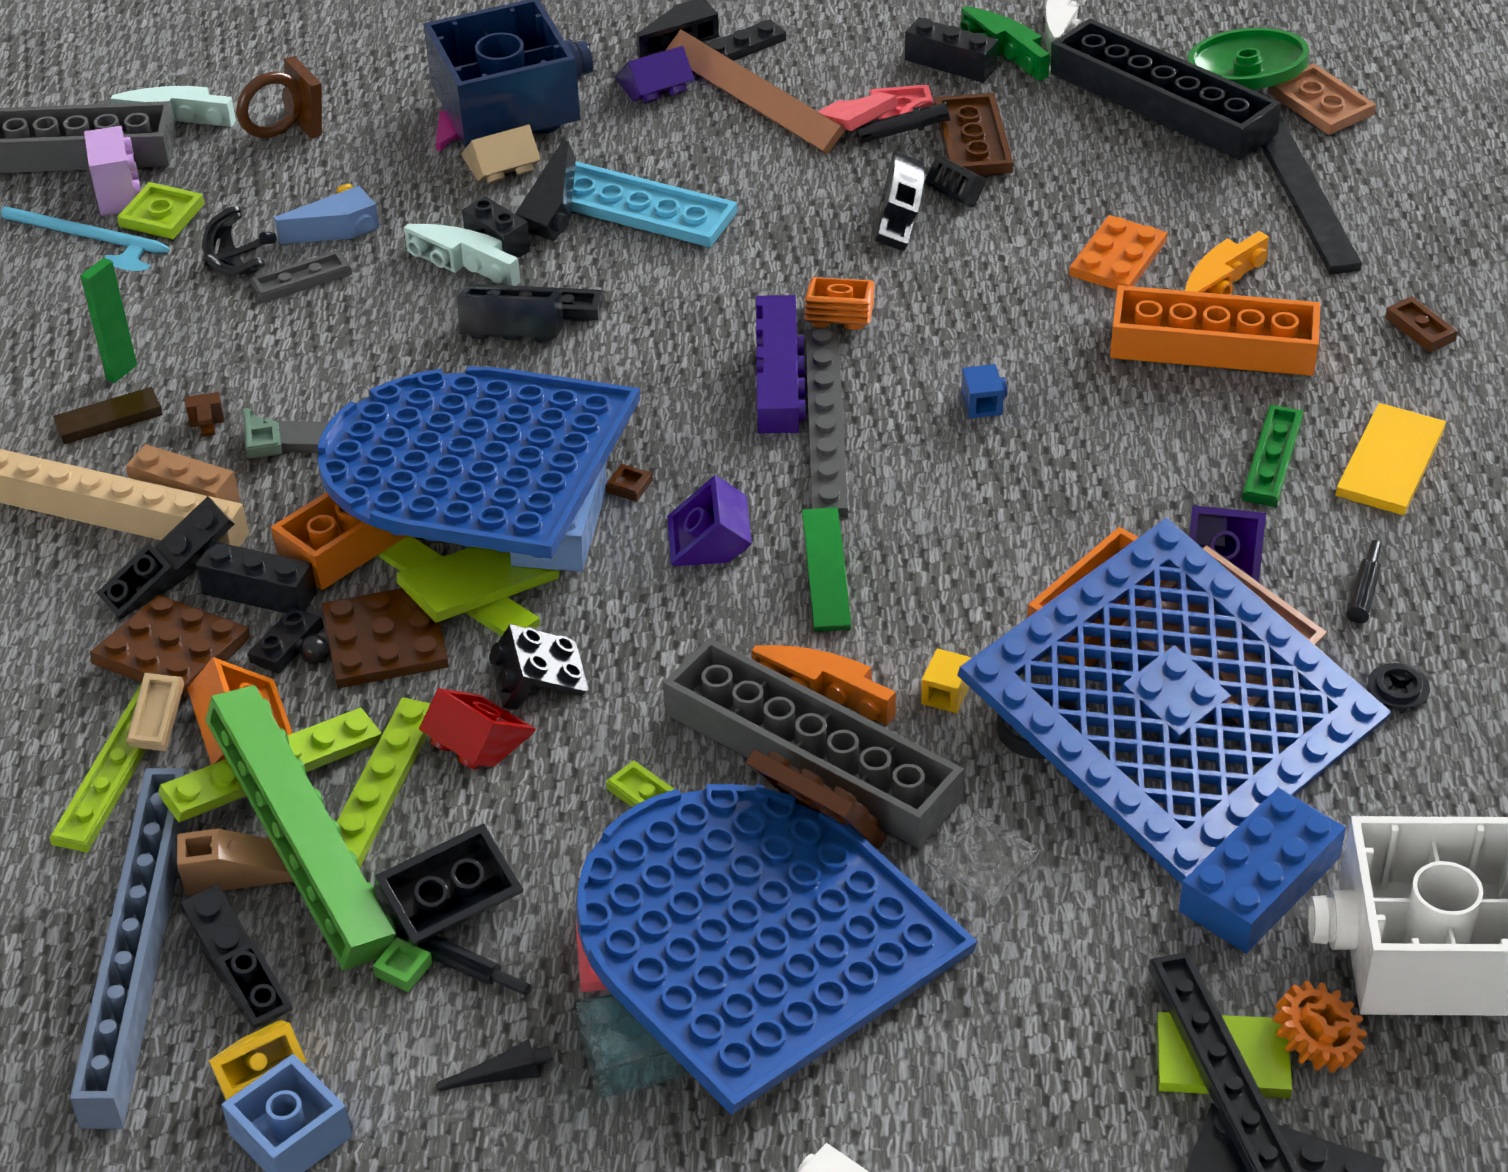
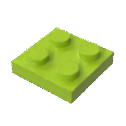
(161, 210)

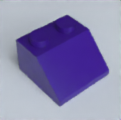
(656, 74)
(709, 525)

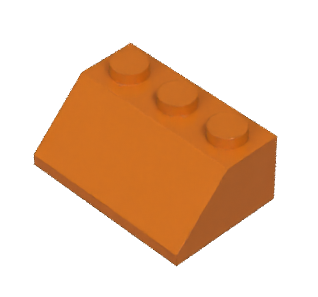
(223, 677)

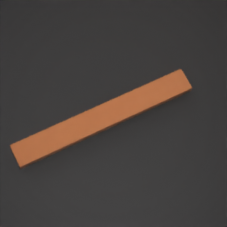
(759, 94)

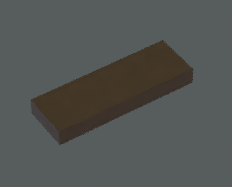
(107, 415)

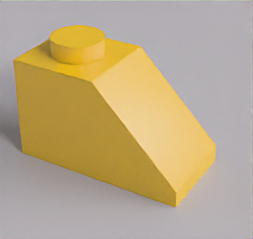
(254, 1056)

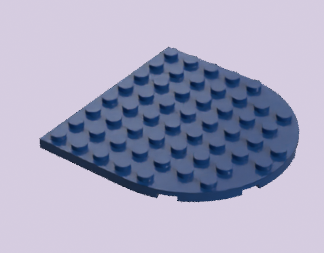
(474, 455)
(753, 932)

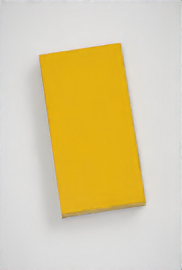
(1390, 459)

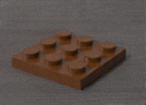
(381, 638)
(169, 641)
(816, 795)

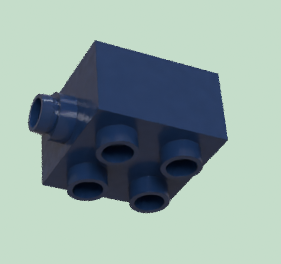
(505, 70)

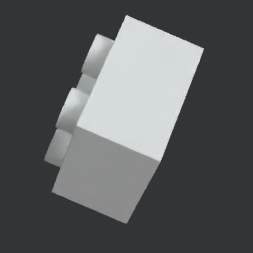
(1422, 914)

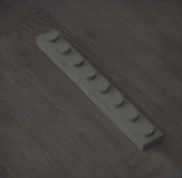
(826, 420)

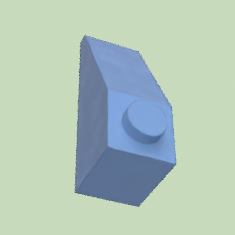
(330, 218)

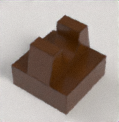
(205, 411)

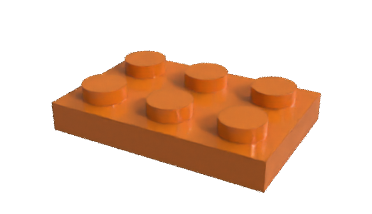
(1118, 253)

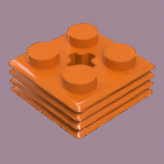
(839, 302)

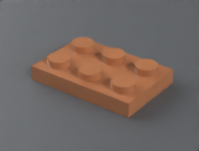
(1323, 100)

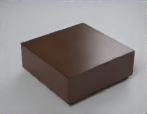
(629, 482)

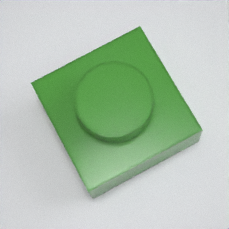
(402, 964)

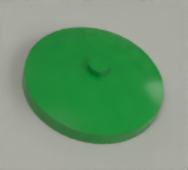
(1253, 56)

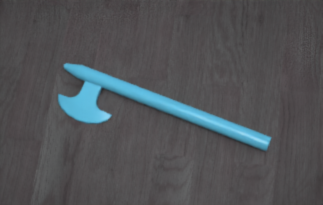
(128, 260)

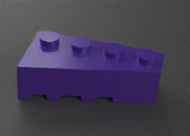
(779, 365)

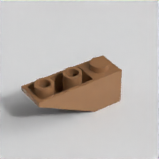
(228, 860)

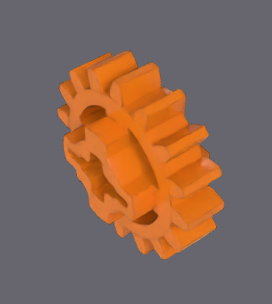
(1319, 1026)

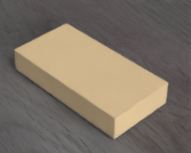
(155, 712)

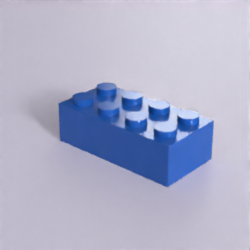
(1261, 869)

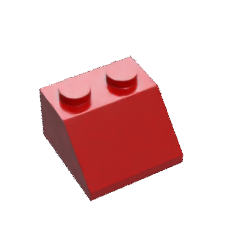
(473, 728)

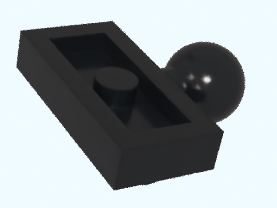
(287, 638)

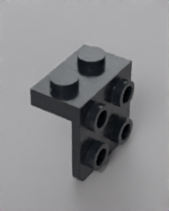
(535, 658)

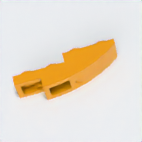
(1227, 264)

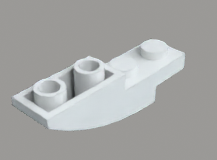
(1060, 19)

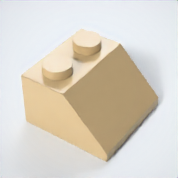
(502, 154)

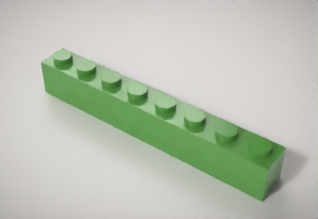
(300, 827)

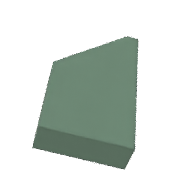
(261, 435)

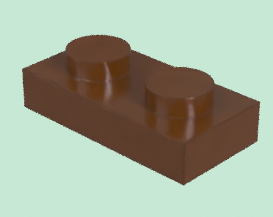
(1421, 324)

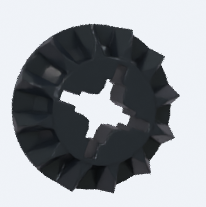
(1400, 676)

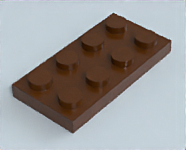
(975, 134)

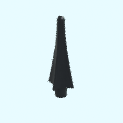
(513, 1064)

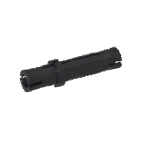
(904, 122)

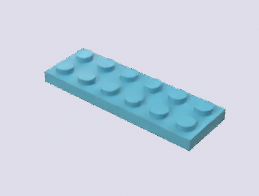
(650, 205)

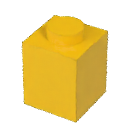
(940, 683)

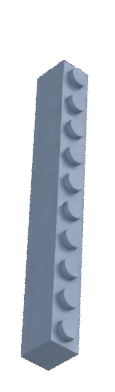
(129, 961)

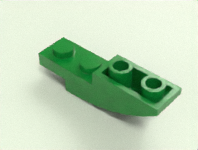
(1013, 38)

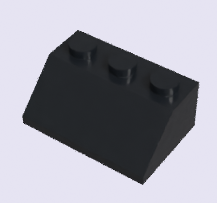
(446, 885)

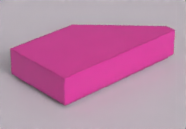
(445, 131)

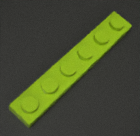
(315, 746)
(382, 777)

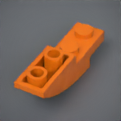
(833, 677)

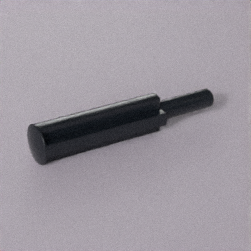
(1365, 585)
(472, 964)

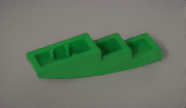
(826, 569)

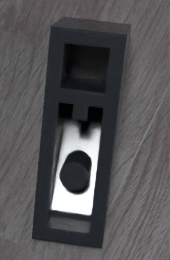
(693, 17)
(550, 198)

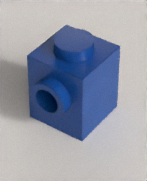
(983, 391)

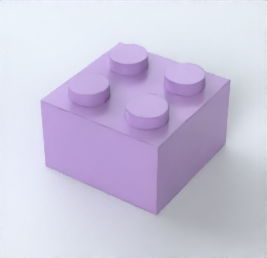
(112, 168)

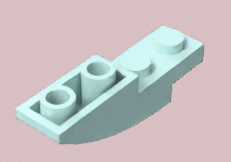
(188, 103)
(459, 247)

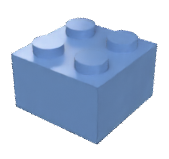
(287, 1118)

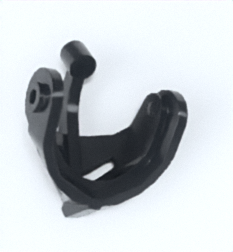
(227, 258)

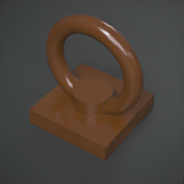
(300, 97)

